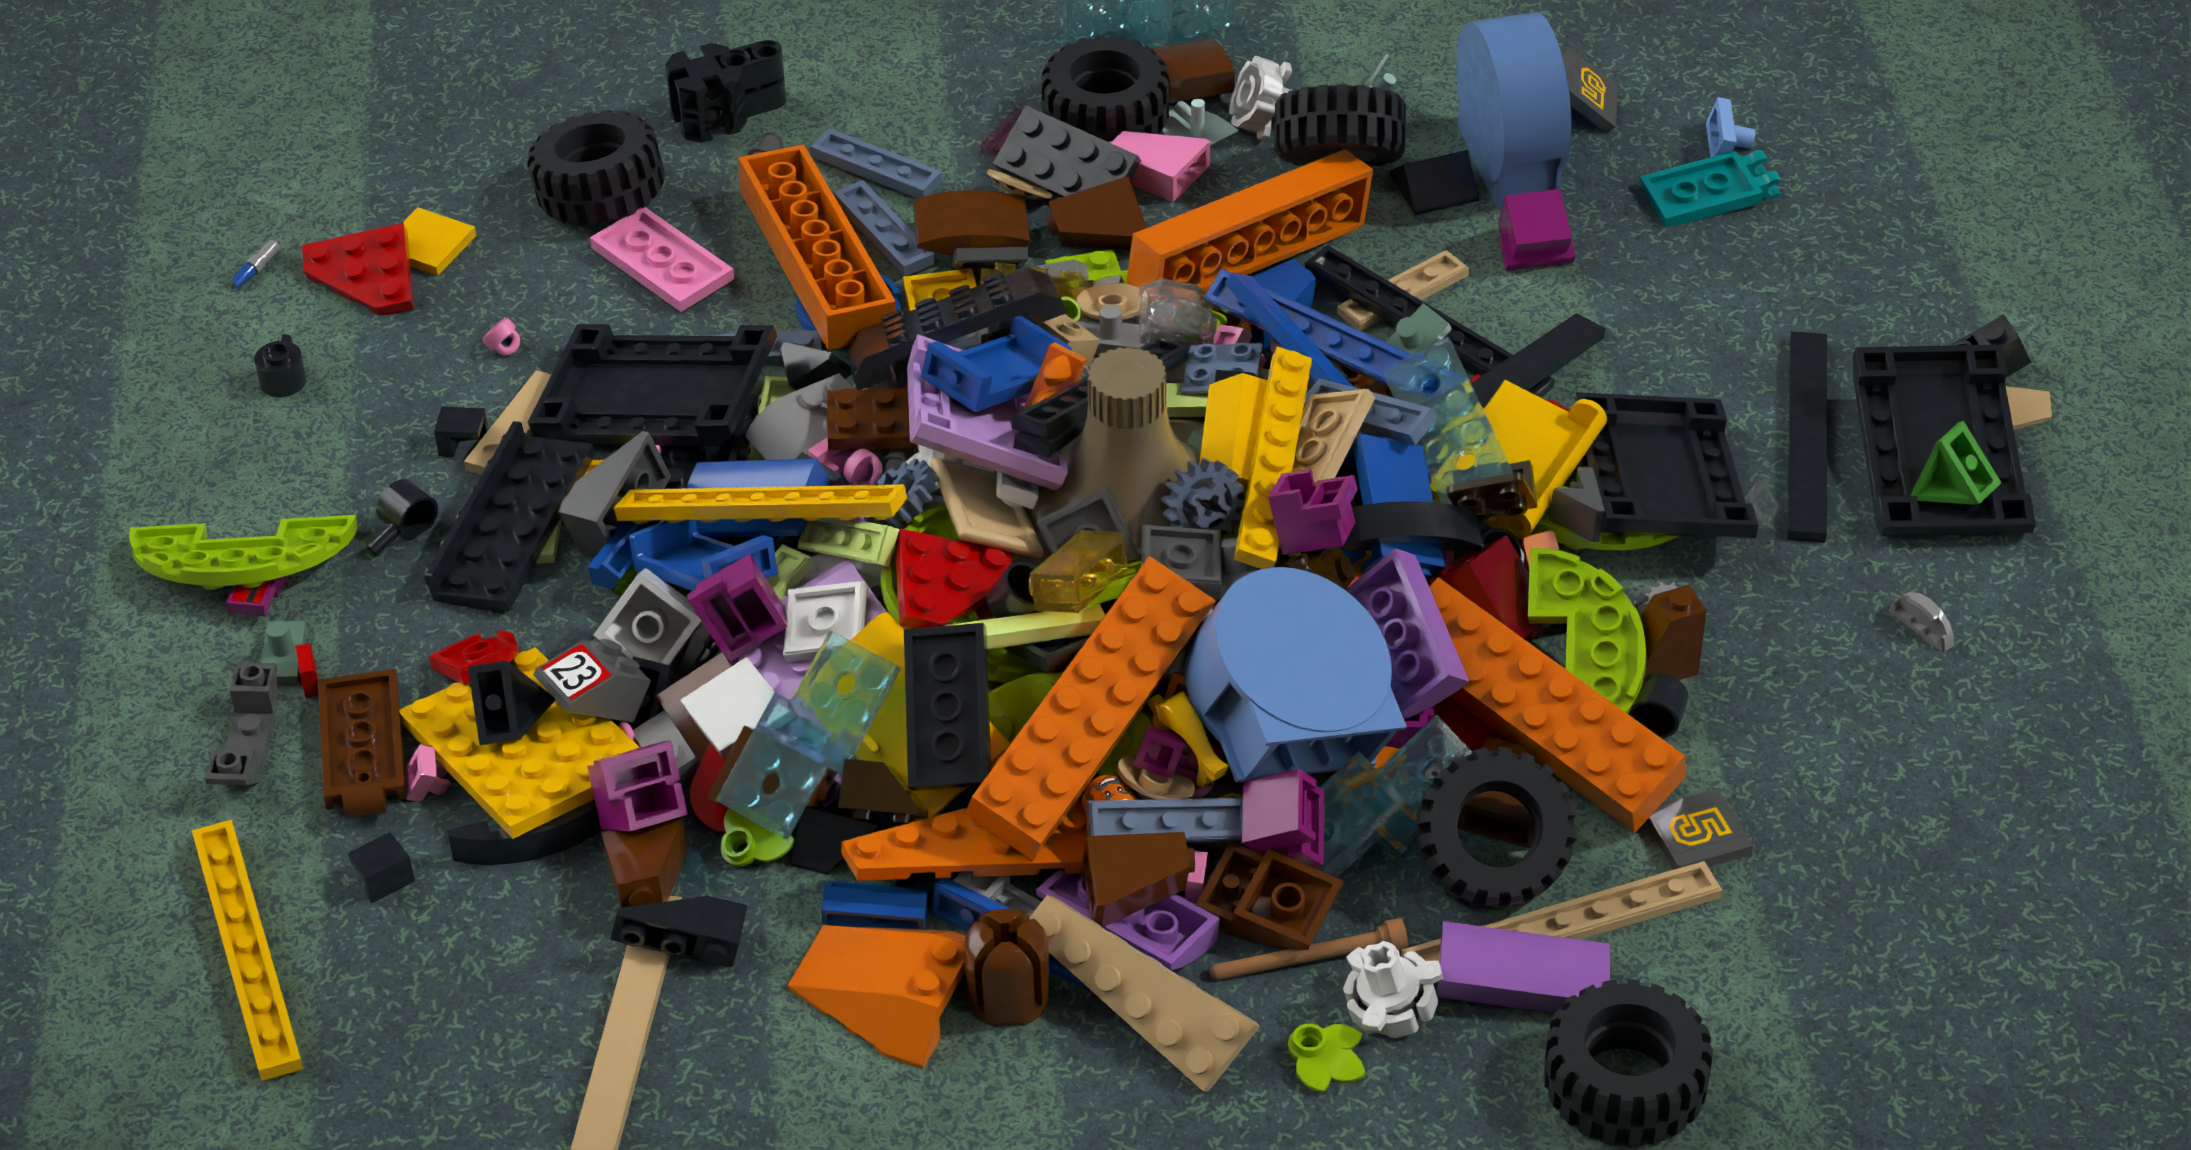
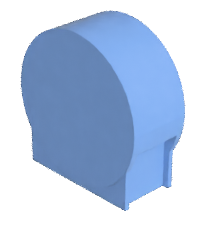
(1514, 103)
(1291, 676)

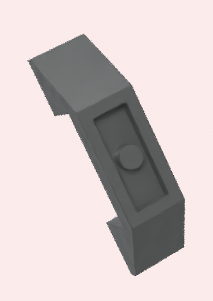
(252, 727)

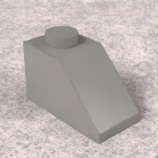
(661, 729)

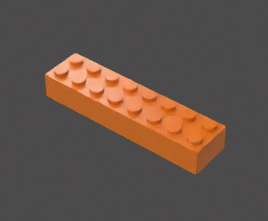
(1255, 224)
(814, 243)
(1089, 708)
(1558, 716)

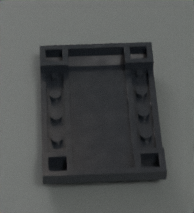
(950, 319)
(657, 384)
(1907, 405)
(1667, 468)

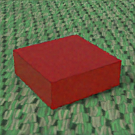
(307, 670)

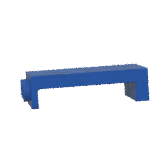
(990, 370)
(1394, 473)
(686, 558)

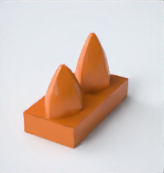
(1059, 369)

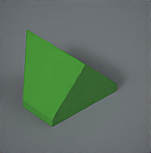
(1956, 471)

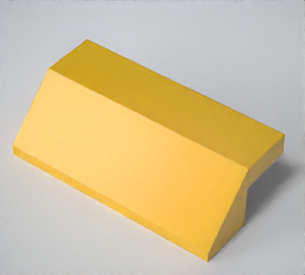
(1233, 423)

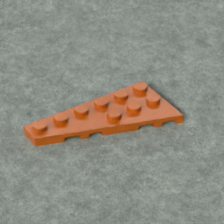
(959, 844)

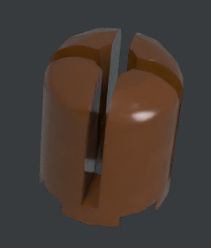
(1007, 968)

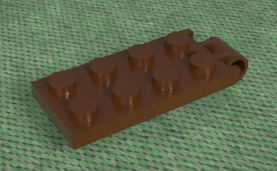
(868, 419)
(361, 742)

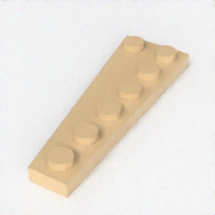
(1166, 1009)

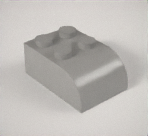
(794, 421)

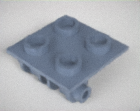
(1207, 358)

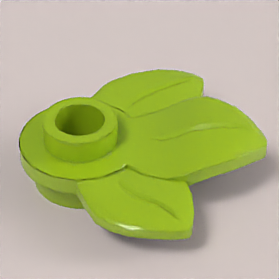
(761, 842)
(1329, 1059)

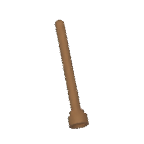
(1391, 931)

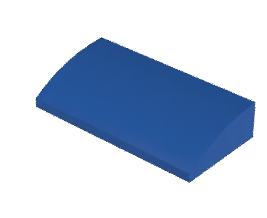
(756, 474)

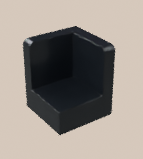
(456, 424)
(382, 866)

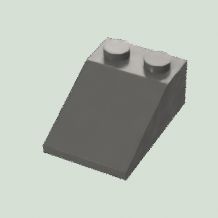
(591, 502)

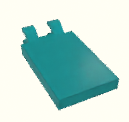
(1710, 187)

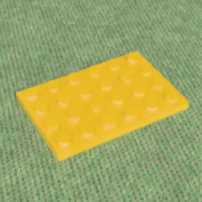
(521, 779)

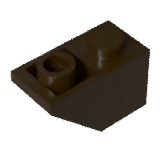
(877, 789)

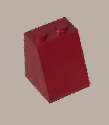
(1496, 583)

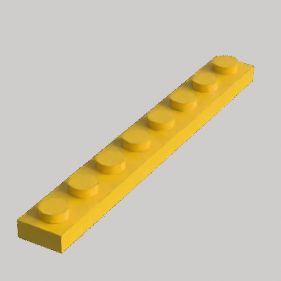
(1272, 455)
(761, 503)
(247, 951)

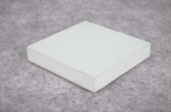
(820, 609)
(728, 704)

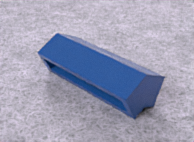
(616, 555)
(874, 906)

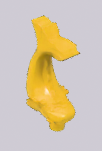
(1181, 717)

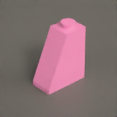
(1167, 161)

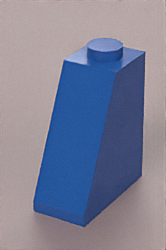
(1290, 281)

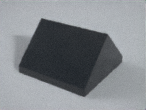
(1437, 182)

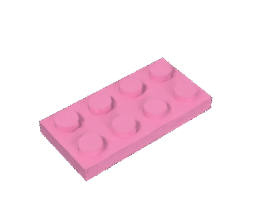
(662, 258)

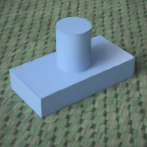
(1723, 133)

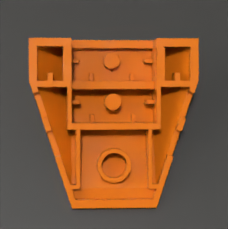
(884, 984)

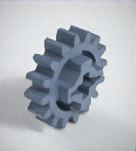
(918, 482)
(1209, 483)

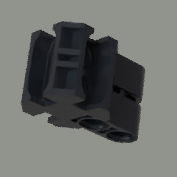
(724, 87)

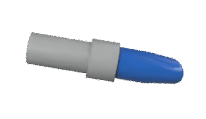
(256, 263)

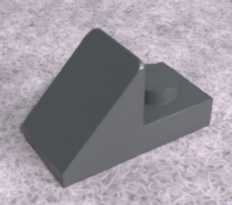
(1579, 506)

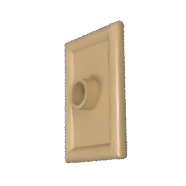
(980, 514)

